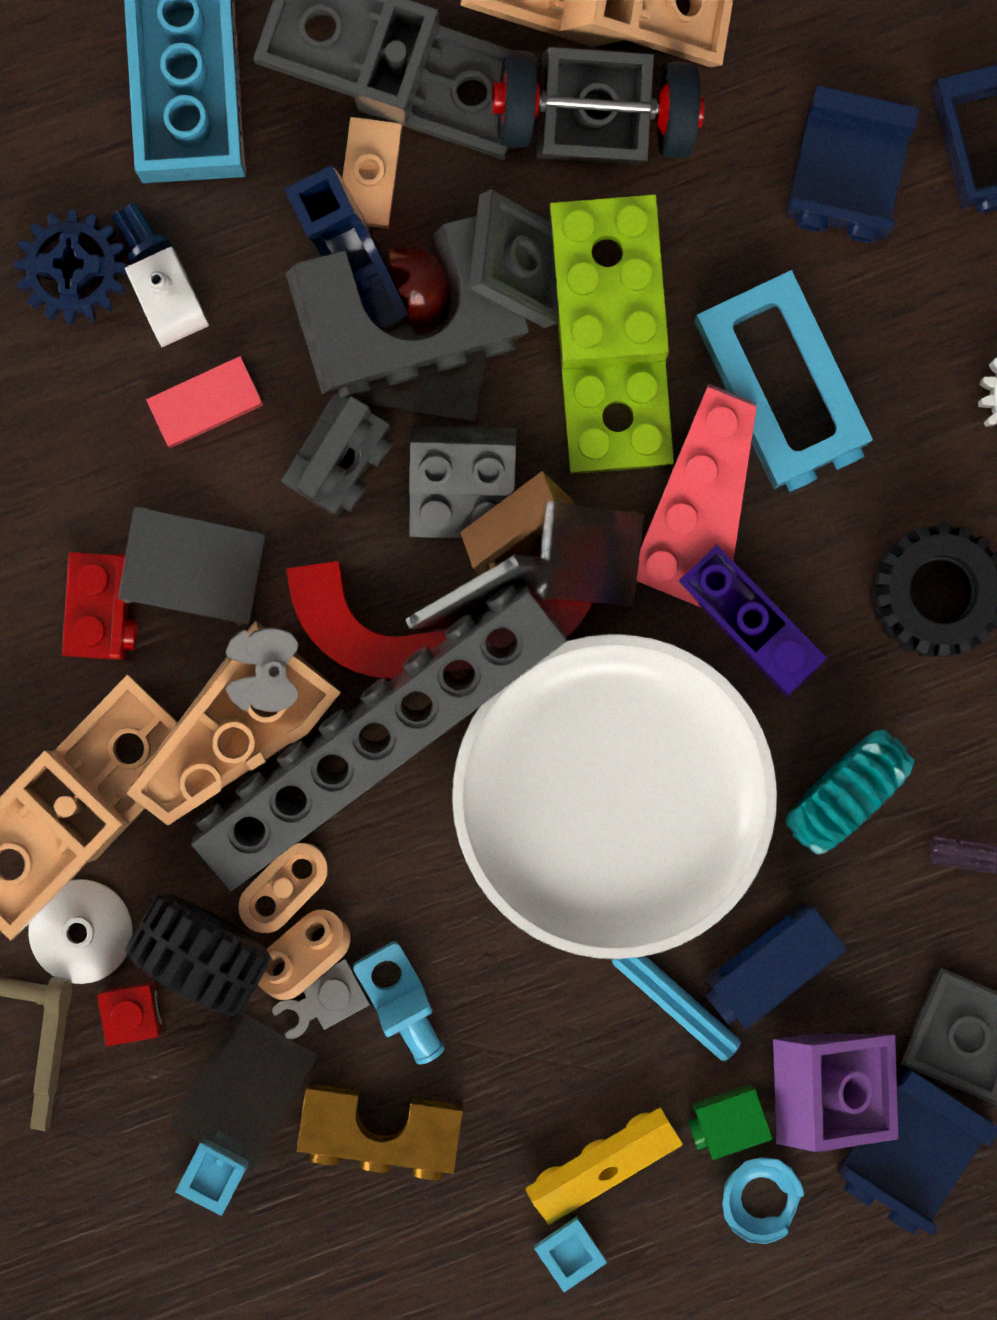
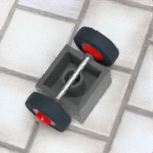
(596, 105)

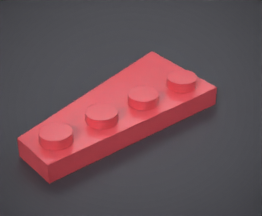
(702, 494)

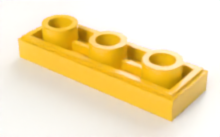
(603, 1165)

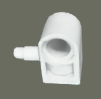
(167, 296)

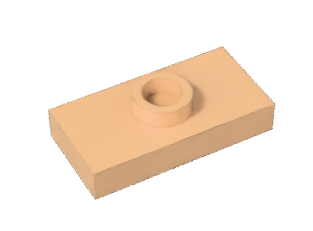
(372, 167)

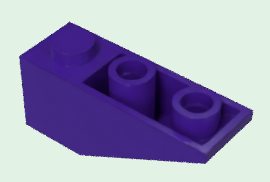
(752, 622)

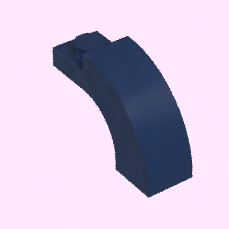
(337, 225)

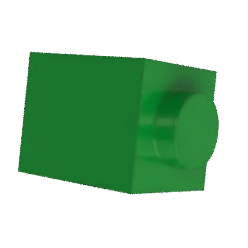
(729, 1122)

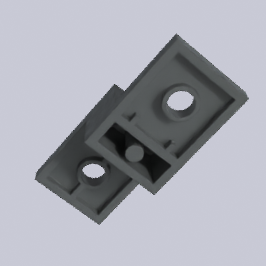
(392, 63)

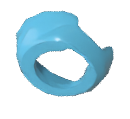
(754, 1228)

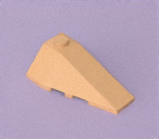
(222, 741)

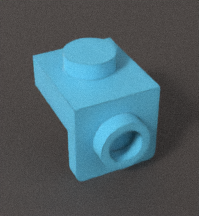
(210, 1179)

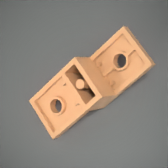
(650, 23)
(75, 801)

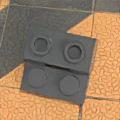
(316, 467)
(457, 476)

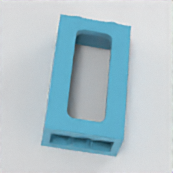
(777, 458)

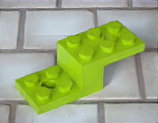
(612, 333)

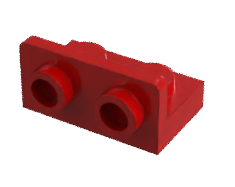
(94, 618)

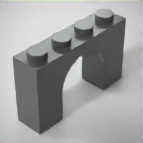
(352, 350)

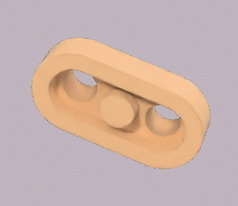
(283, 887)
(304, 958)

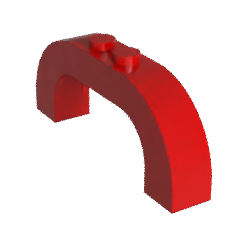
(327, 619)

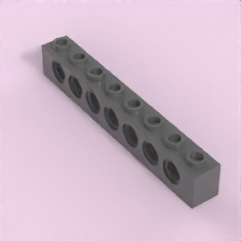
(240, 855)

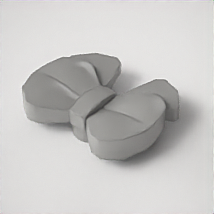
(270, 652)

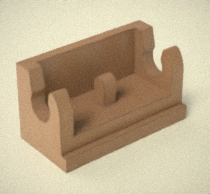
(511, 523)

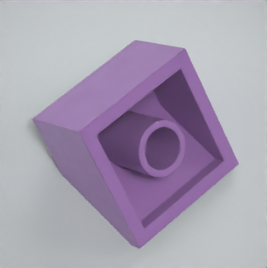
(835, 1090)

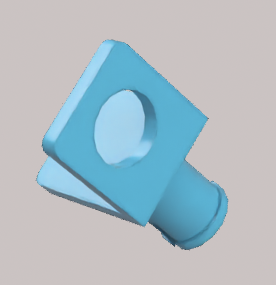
(403, 1005)

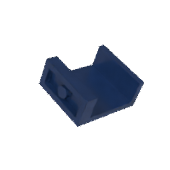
(850, 164)
(925, 1161)

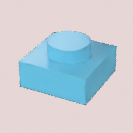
(570, 1254)

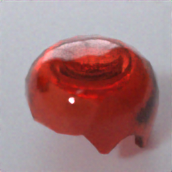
(422, 281)

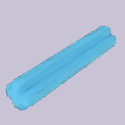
(680, 1005)

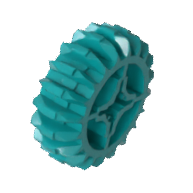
(850, 792)

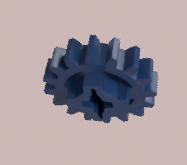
(49, 267)

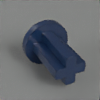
(139, 234)

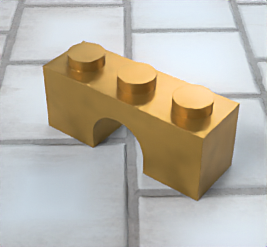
(334, 1131)

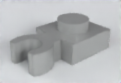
(329, 998)

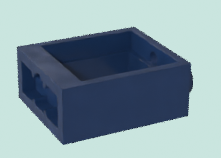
(946, 95)
(773, 966)

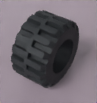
(894, 598)
(198, 954)

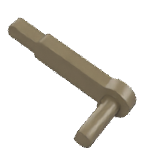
(56, 1002)

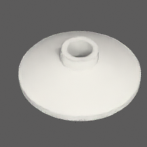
(107, 927)

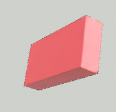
(204, 402)

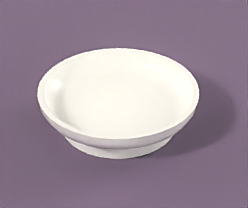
(615, 797)

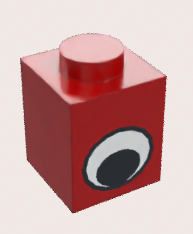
(131, 1013)

